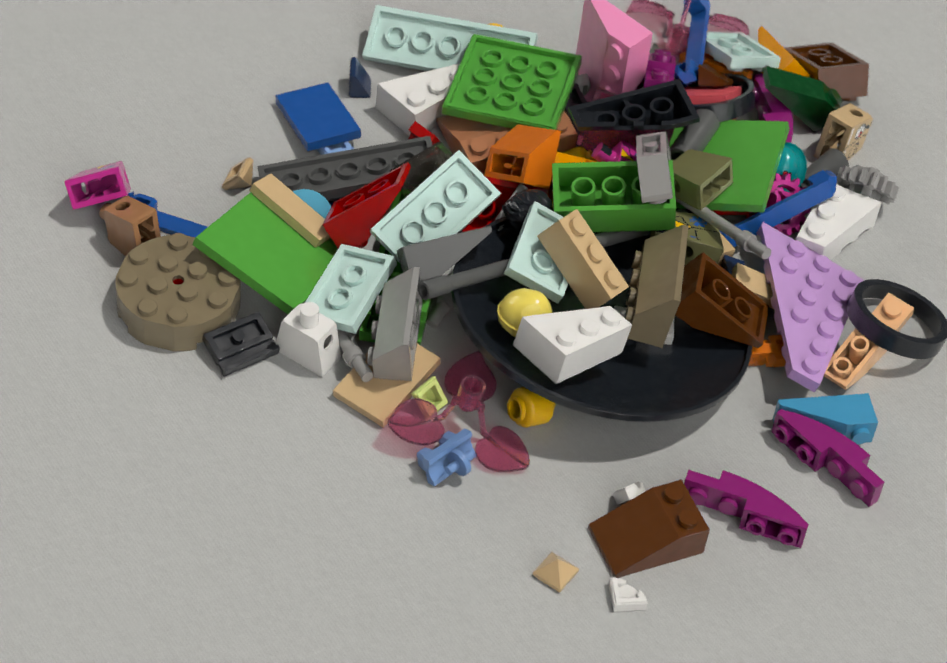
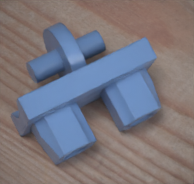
(449, 457)

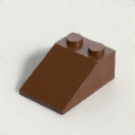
(834, 67)
(720, 303)
(651, 530)

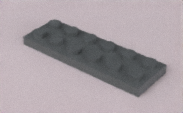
(344, 171)

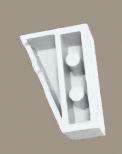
(415, 97)
(838, 222)
(572, 340)

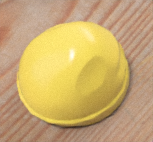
(519, 304)

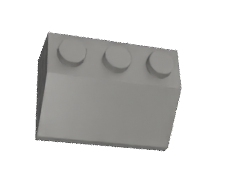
(397, 327)

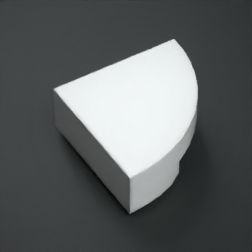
(629, 492)
(626, 597)

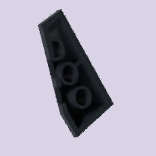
(648, 108)

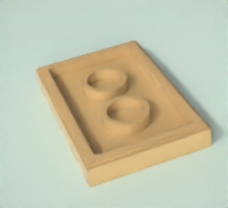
(381, 397)

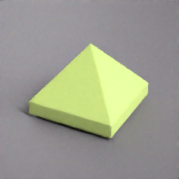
(431, 392)

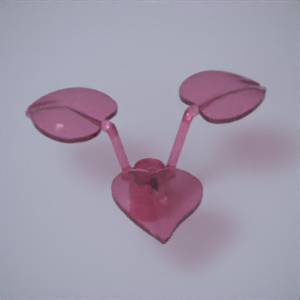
(679, 35)
(470, 384)

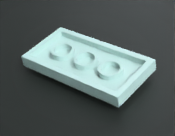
(437, 206)

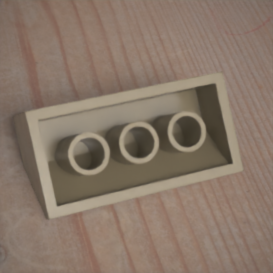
(656, 286)

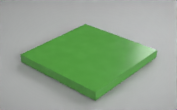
(512, 84)
(755, 160)
(266, 253)

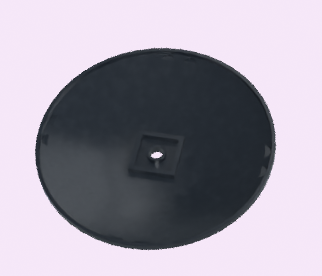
(636, 385)

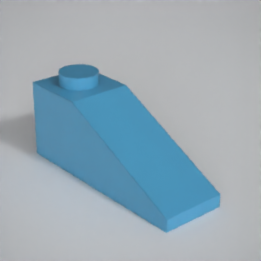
(847, 414)

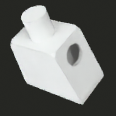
(309, 339)

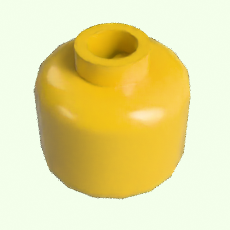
(529, 408)

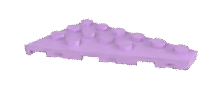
(807, 303)

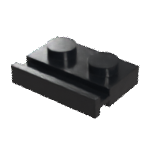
(241, 343)

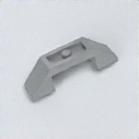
(653, 167)

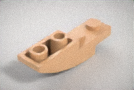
(858, 353)

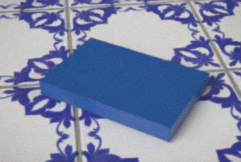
(318, 116)

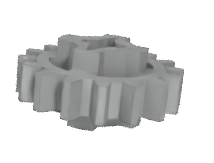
(868, 183)

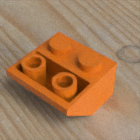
(524, 156)

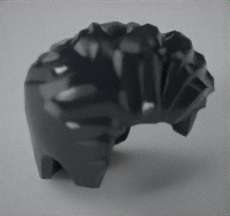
(519, 204)

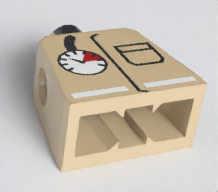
(844, 126)

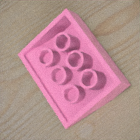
(612, 48)

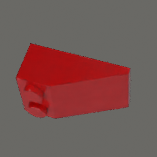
(361, 210)

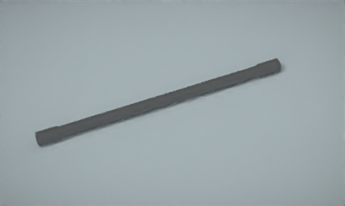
(445, 284)

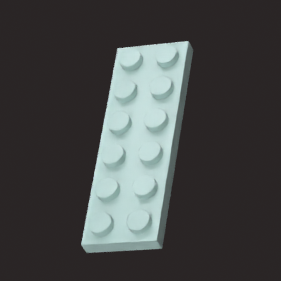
(426, 39)

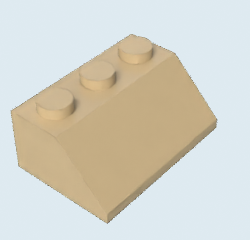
(582, 260)

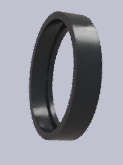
(735, 107)
(887, 337)

